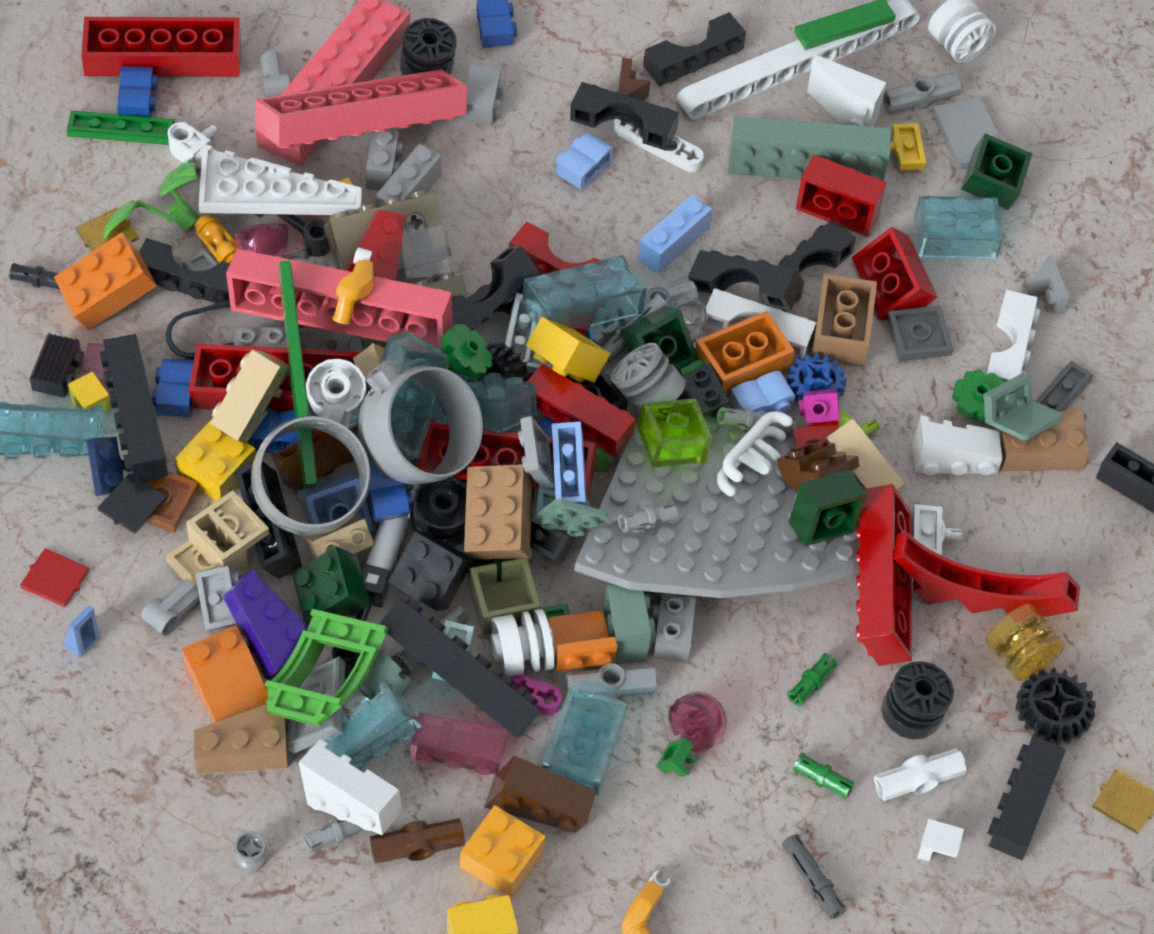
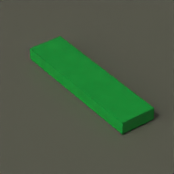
(844, 23)
(119, 127)

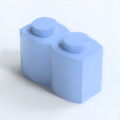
(584, 160)
(764, 394)

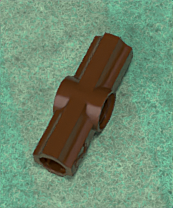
(417, 840)

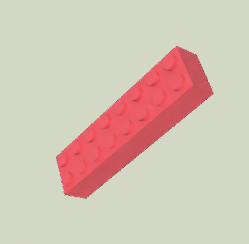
(348, 56)
(360, 108)
(386, 311)

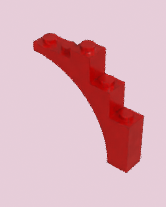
(981, 590)

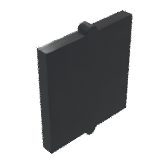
(132, 503)

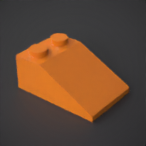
(225, 674)

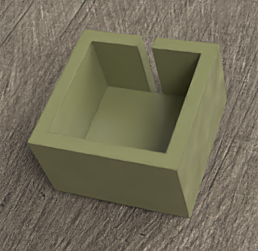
(510, 596)

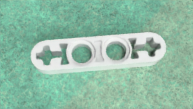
(674, 157)

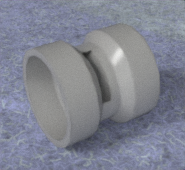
(249, 844)

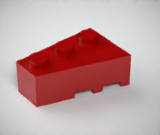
(384, 239)

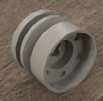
(647, 377)

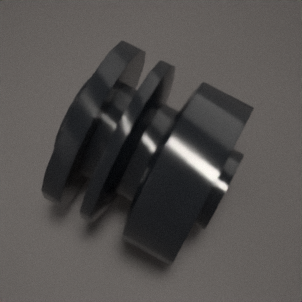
(427, 47)
(440, 508)
(917, 700)

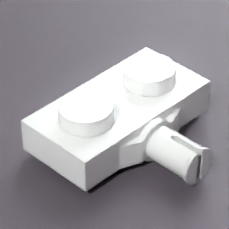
(930, 528)

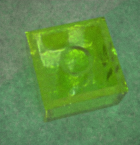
(674, 432)

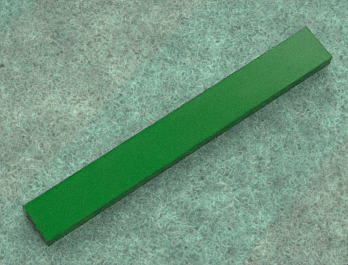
(296, 372)

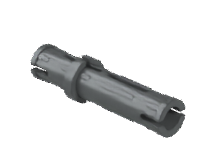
(820, 886)

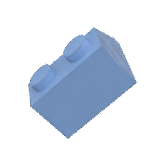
(333, 500)

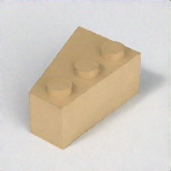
(250, 394)

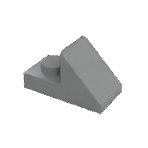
(1049, 282)

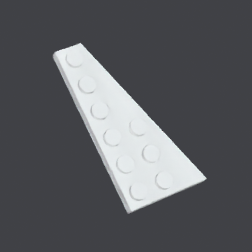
(262, 187)

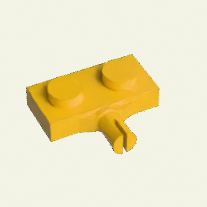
(908, 147)

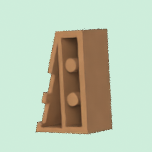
(1056, 448)
(242, 743)

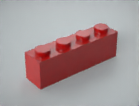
(571, 402)

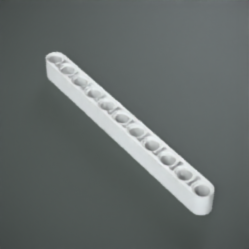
(783, 65)

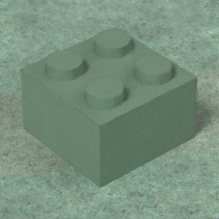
(629, 623)

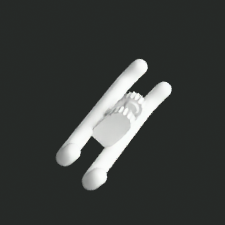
(753, 451)

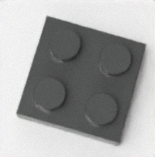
(920, 333)

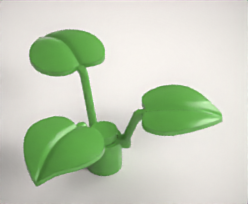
(179, 210)

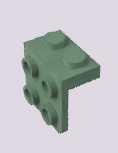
(1014, 412)
(564, 514)

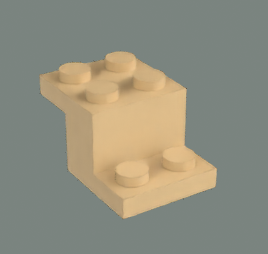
(218, 538)

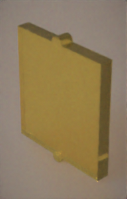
(93, 230)
(1125, 801)

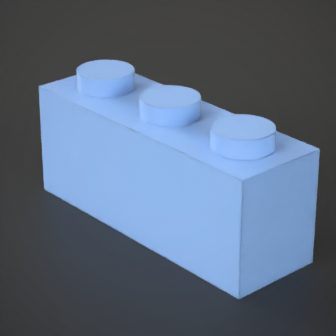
(674, 234)
(569, 462)

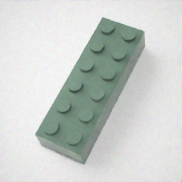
(787, 146)

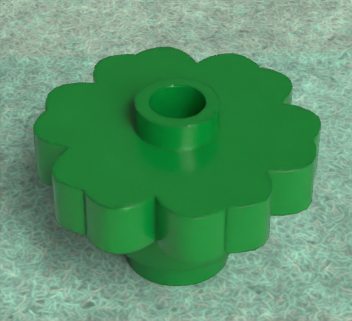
(466, 351)
(970, 392)

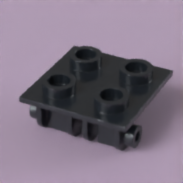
(706, 389)

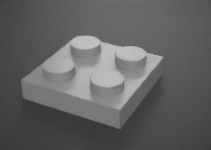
(538, 453)

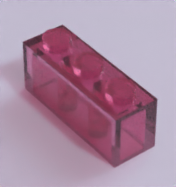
(458, 744)

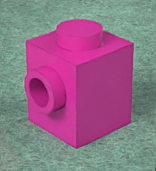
(820, 406)

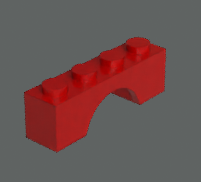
(536, 246)

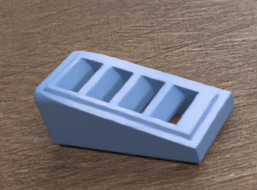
(82, 632)

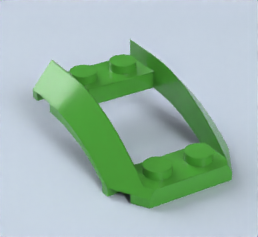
(324, 629)

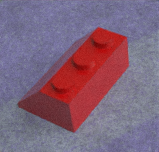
(898, 273)

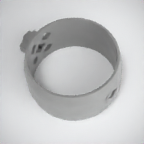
(331, 421)
(376, 430)

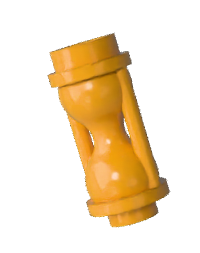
(211, 233)

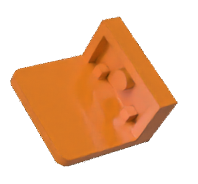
(582, 641)

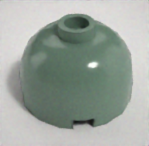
(384, 669)

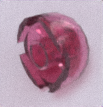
(263, 239)
(698, 719)

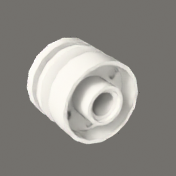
(962, 29)
(336, 384)
(522, 643)

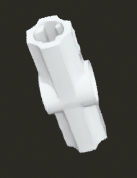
(920, 774)

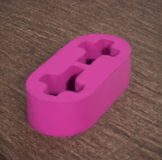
(540, 691)

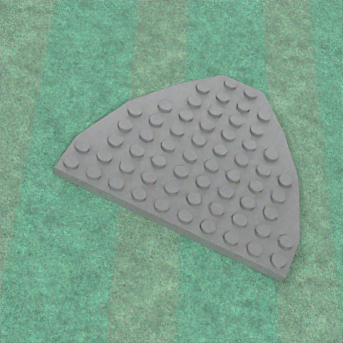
(718, 541)

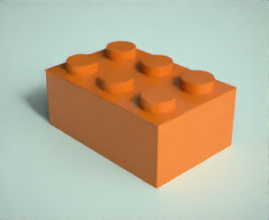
(105, 281)
(746, 351)

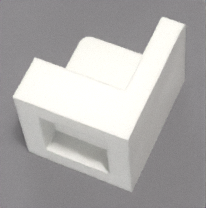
(941, 839)

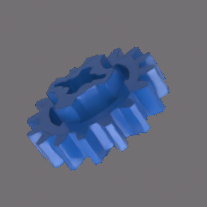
(815, 375)

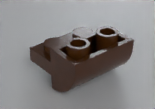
(814, 462)

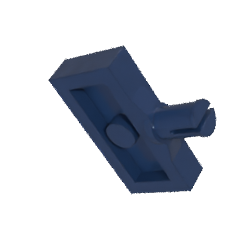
(105, 464)

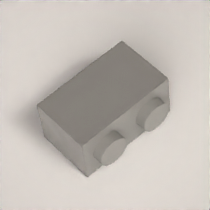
(483, 89)

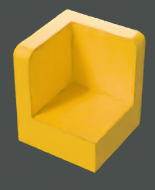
(89, 392)

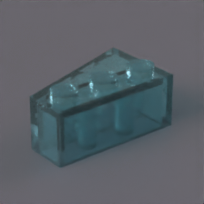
(375, 727)

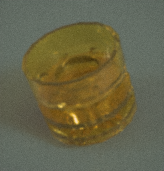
(1024, 642)

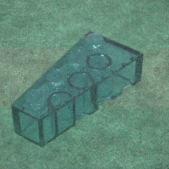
(47, 430)

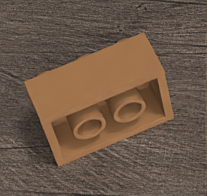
(844, 319)
(498, 512)

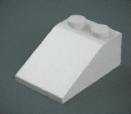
(846, 93)

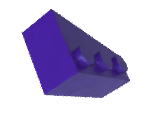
(265, 621)

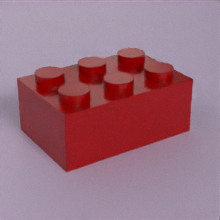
(840, 195)

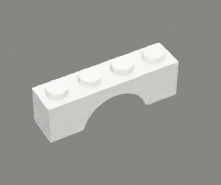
(728, 309)
(1015, 319)

